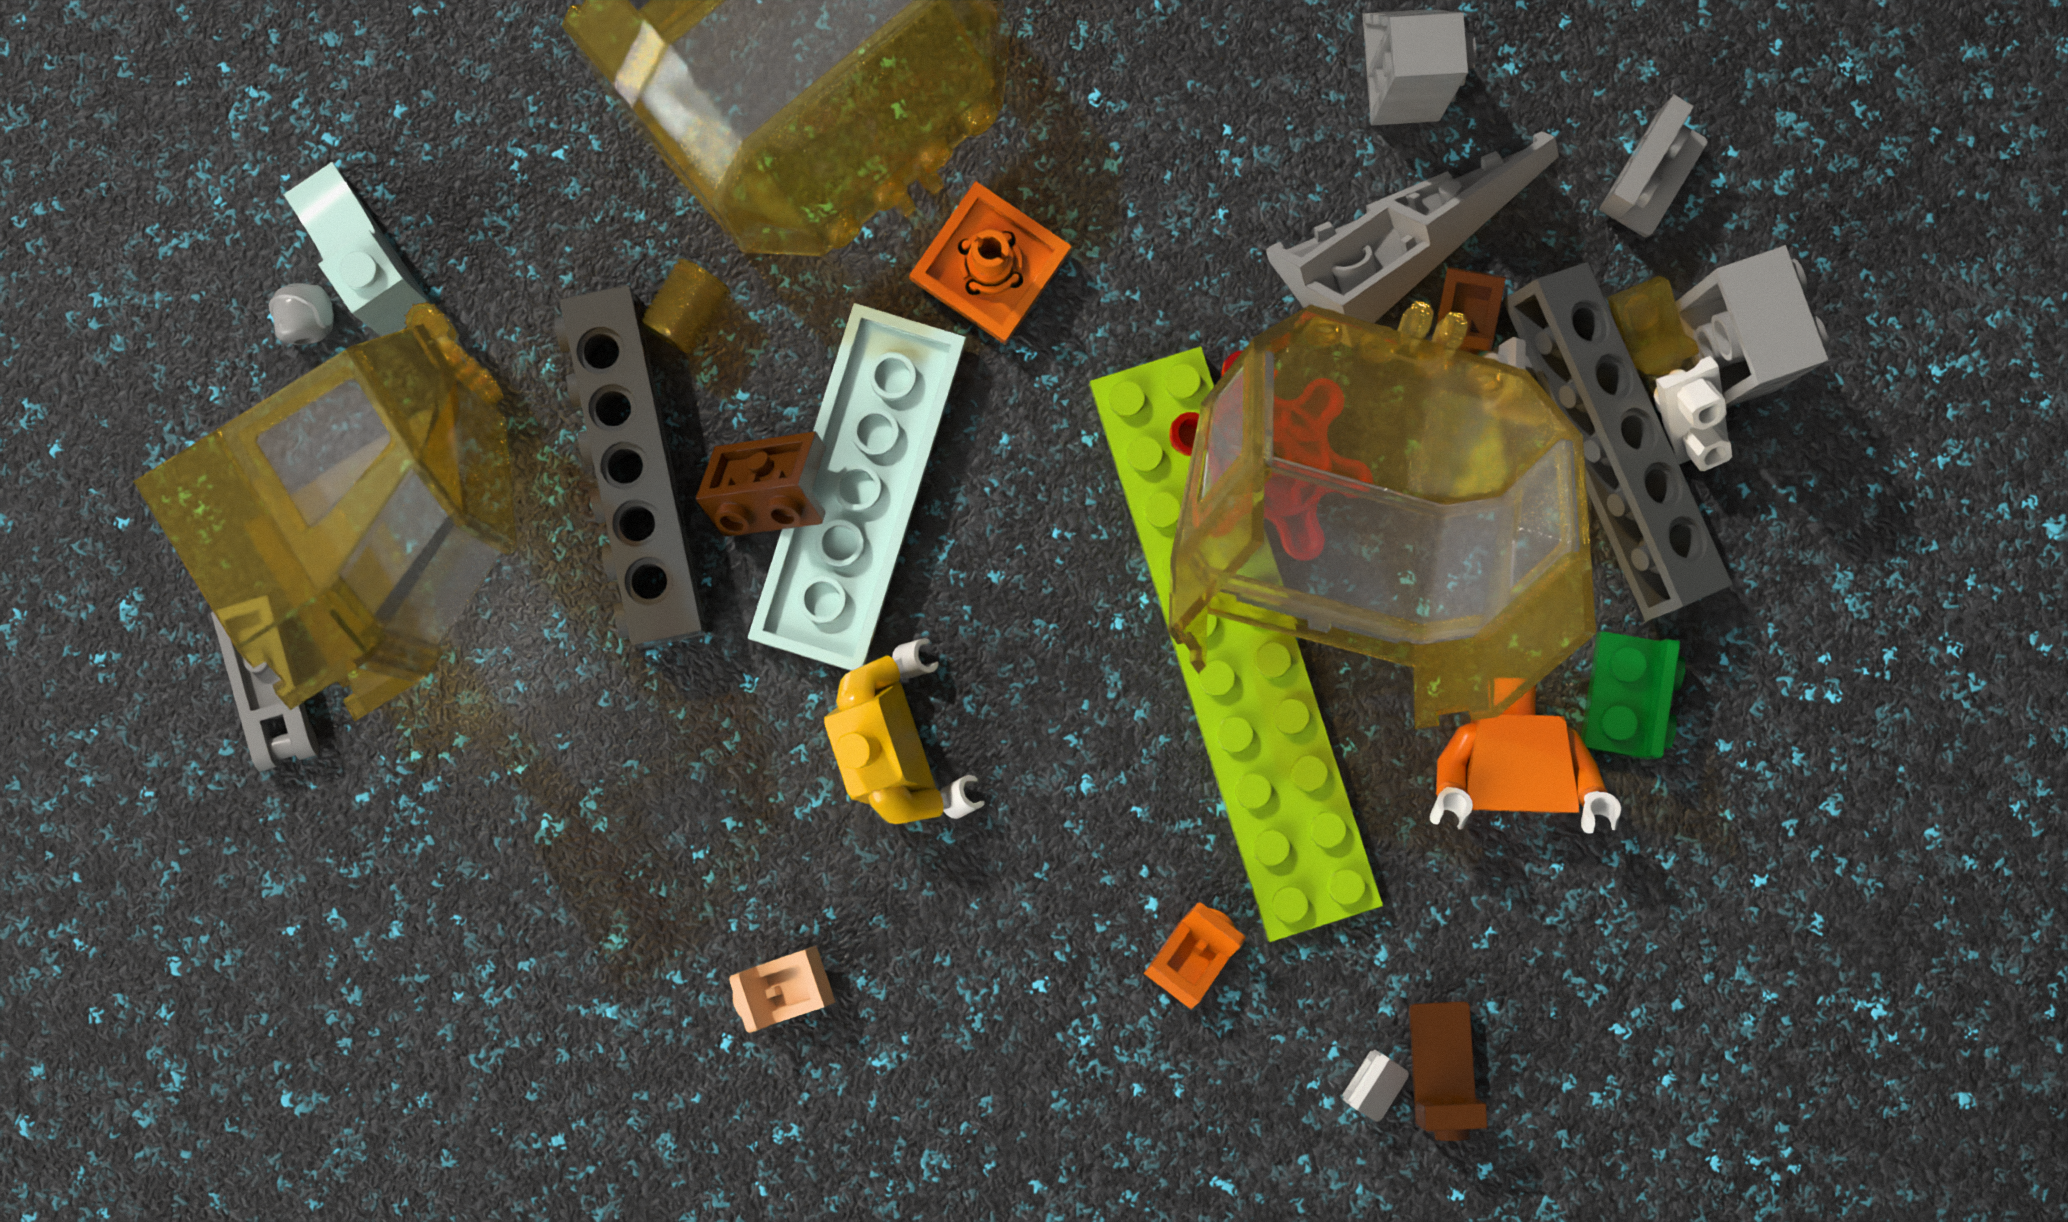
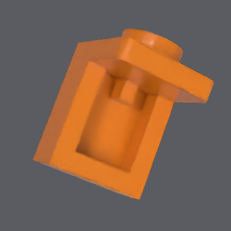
(1195, 954)

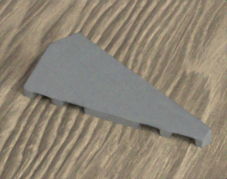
(1404, 236)

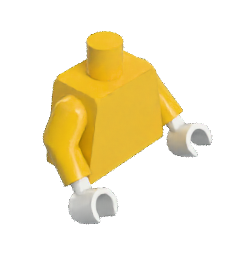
(881, 746)

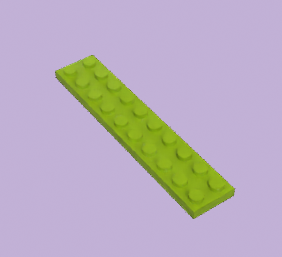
(1255, 688)

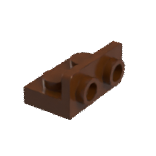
(763, 484)

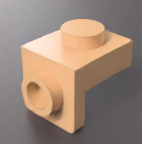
(781, 989)

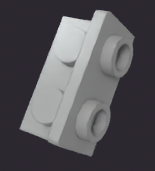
(1655, 170)

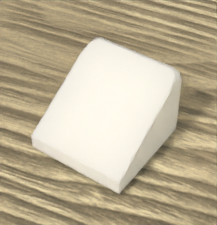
(1375, 1085)

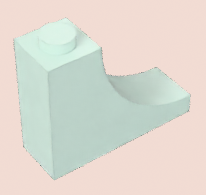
(355, 252)

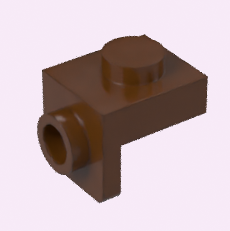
(1479, 299)

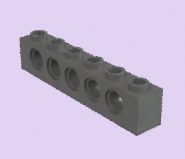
(614, 318)
(1626, 452)

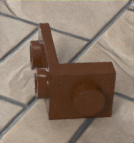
(1444, 1070)

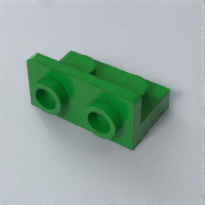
(1632, 696)

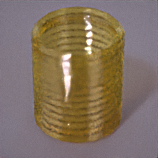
(685, 305)

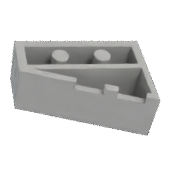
(1415, 63)

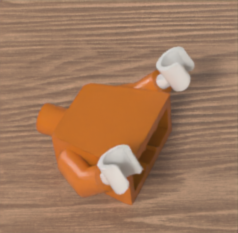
(1521, 767)

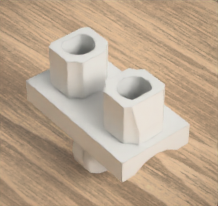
(1695, 414)

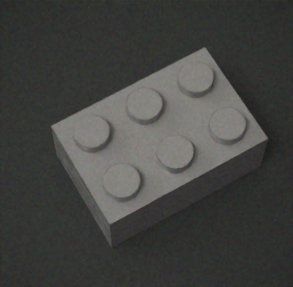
(1755, 325)

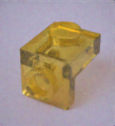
(1652, 327)

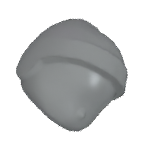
(301, 313)

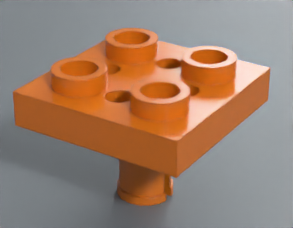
(985, 226)

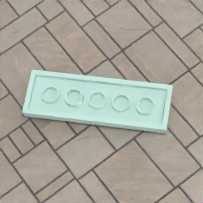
(878, 440)

